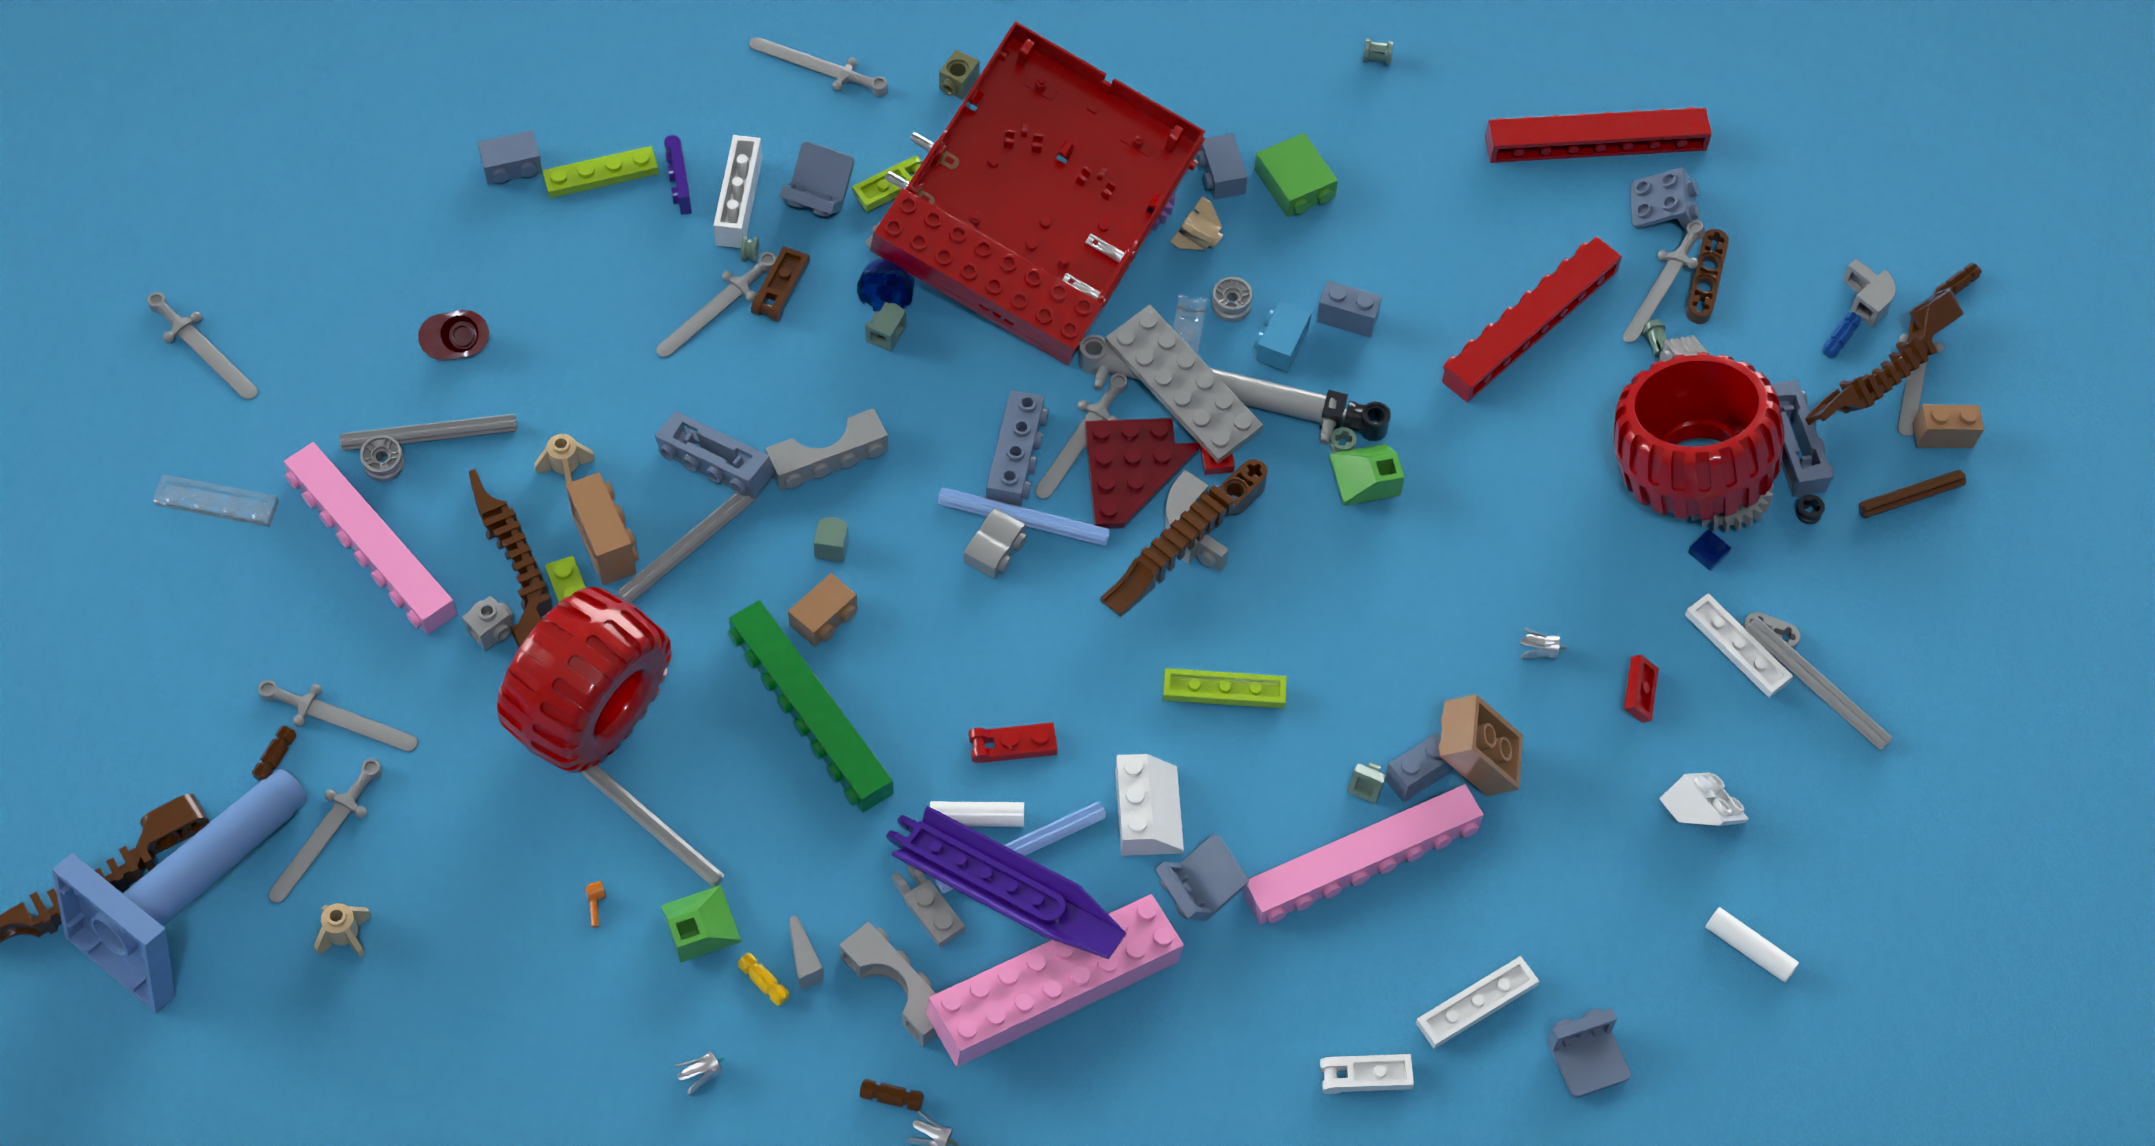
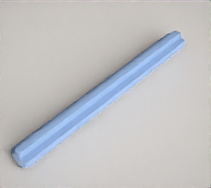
(1030, 517)
(1051, 833)

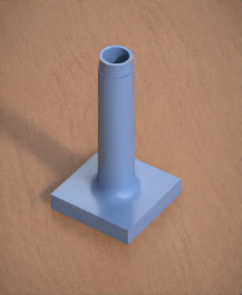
(126, 929)

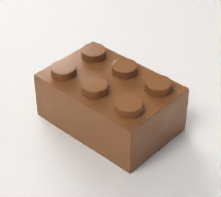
(602, 528)
(1481, 745)

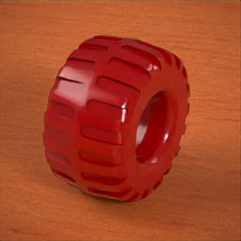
(1701, 400)
(583, 679)

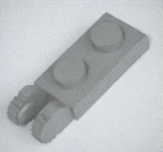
(929, 907)

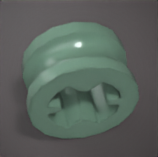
(750, 249)
(1342, 433)

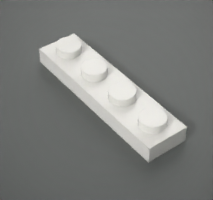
(1738, 645)
(1477, 1002)

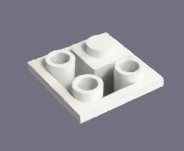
(1702, 800)

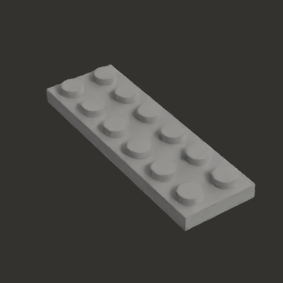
(1184, 383)

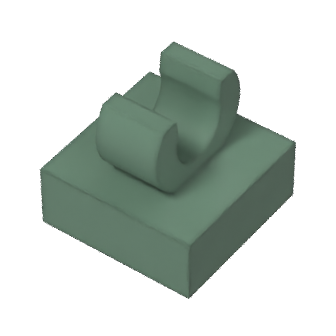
(1367, 782)

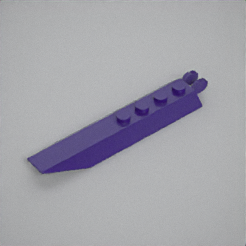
(1006, 882)

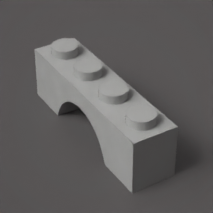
(797, 463)
(870, 954)

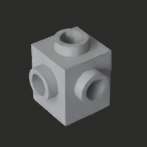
(488, 622)

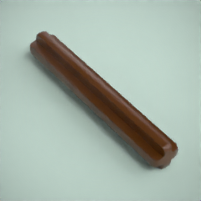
(1912, 493)

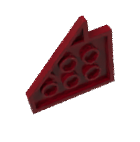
(1131, 465)

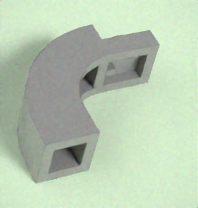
(1182, 495)

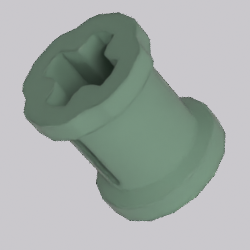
(1384, 53)

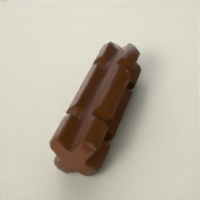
(1961, 279)
(274, 753)
(891, 1095)

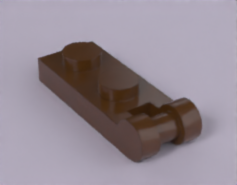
(780, 283)

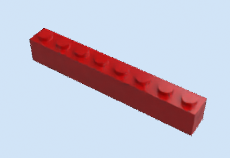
(1597, 135)
(1530, 319)

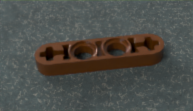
(1708, 276)

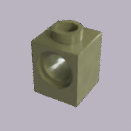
(959, 74)

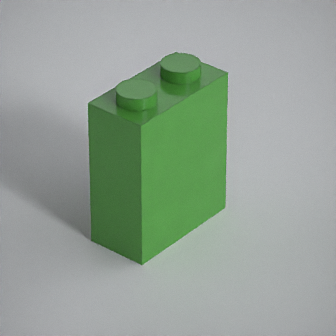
(1295, 175)

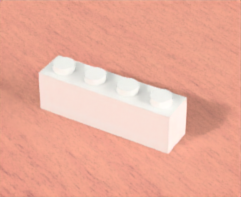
(738, 191)

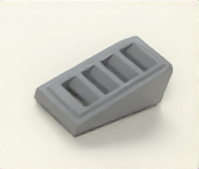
(807, 963)

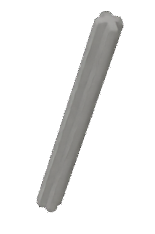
(433, 431)
(684, 547)
(1819, 683)
(654, 825)

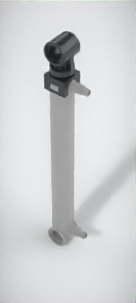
(1324, 409)

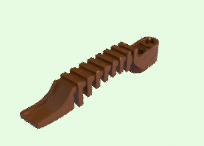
(1861, 392)
(503, 524)
(1140, 578)
(161, 830)

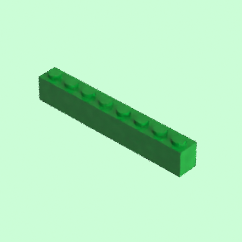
(810, 706)

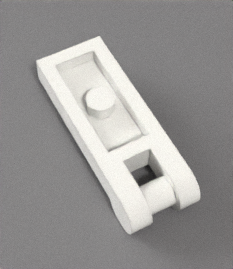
(1367, 1073)

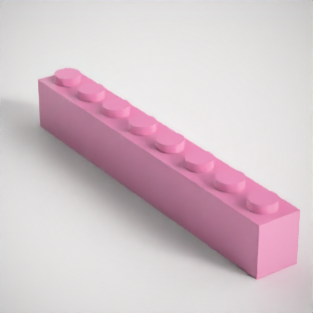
(369, 538)
(1363, 855)

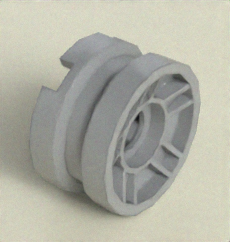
(1235, 289)
(374, 450)

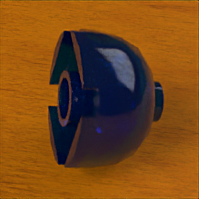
(885, 282)

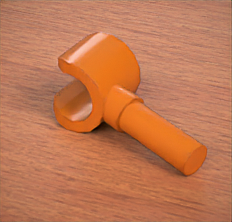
(594, 893)

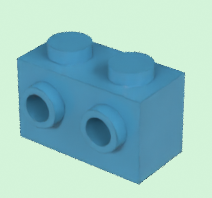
(1282, 336)

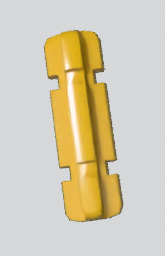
(763, 979)

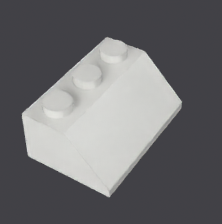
(1148, 806)

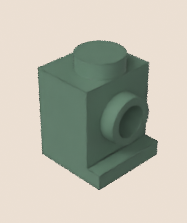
(886, 326)

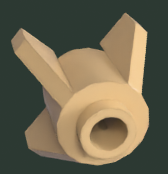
(1200, 228)
(563, 456)
(340, 927)

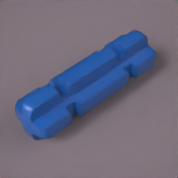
(1841, 335)

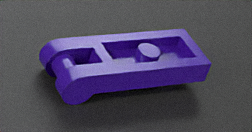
(677, 173)

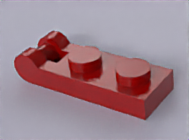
(1013, 742)

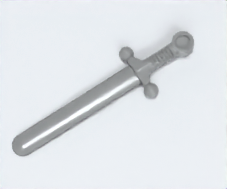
(843, 74)
(1675, 262)
(737, 286)
(184, 328)
(1913, 393)
(1077, 442)
(311, 706)
(344, 805)

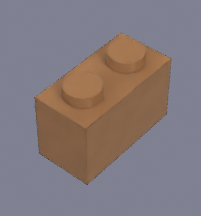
(1947, 426)
(823, 610)

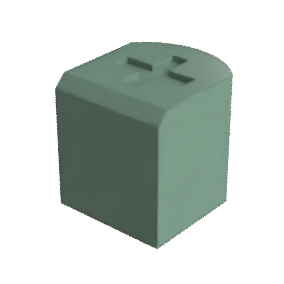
(831, 539)

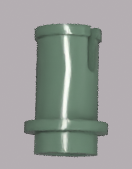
(1655, 332)

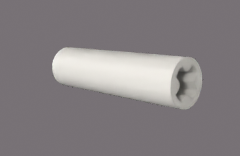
(983, 813)
(1752, 945)

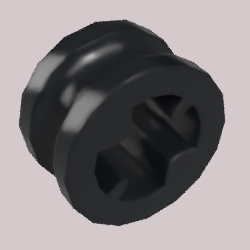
(1815, 515)

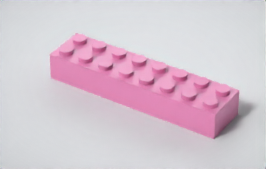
(1049, 984)

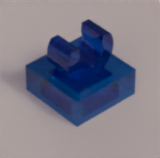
(1709, 550)

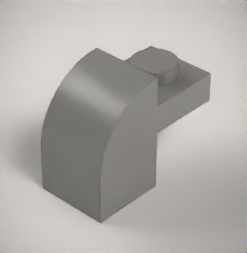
(1873, 291)

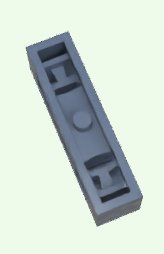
(713, 456)
(1813, 471)

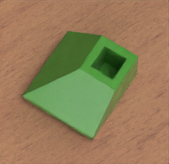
(1367, 473)
(700, 923)

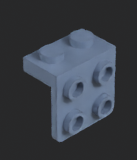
(819, 179)
(1664, 198)
(1203, 879)
(1588, 1053)

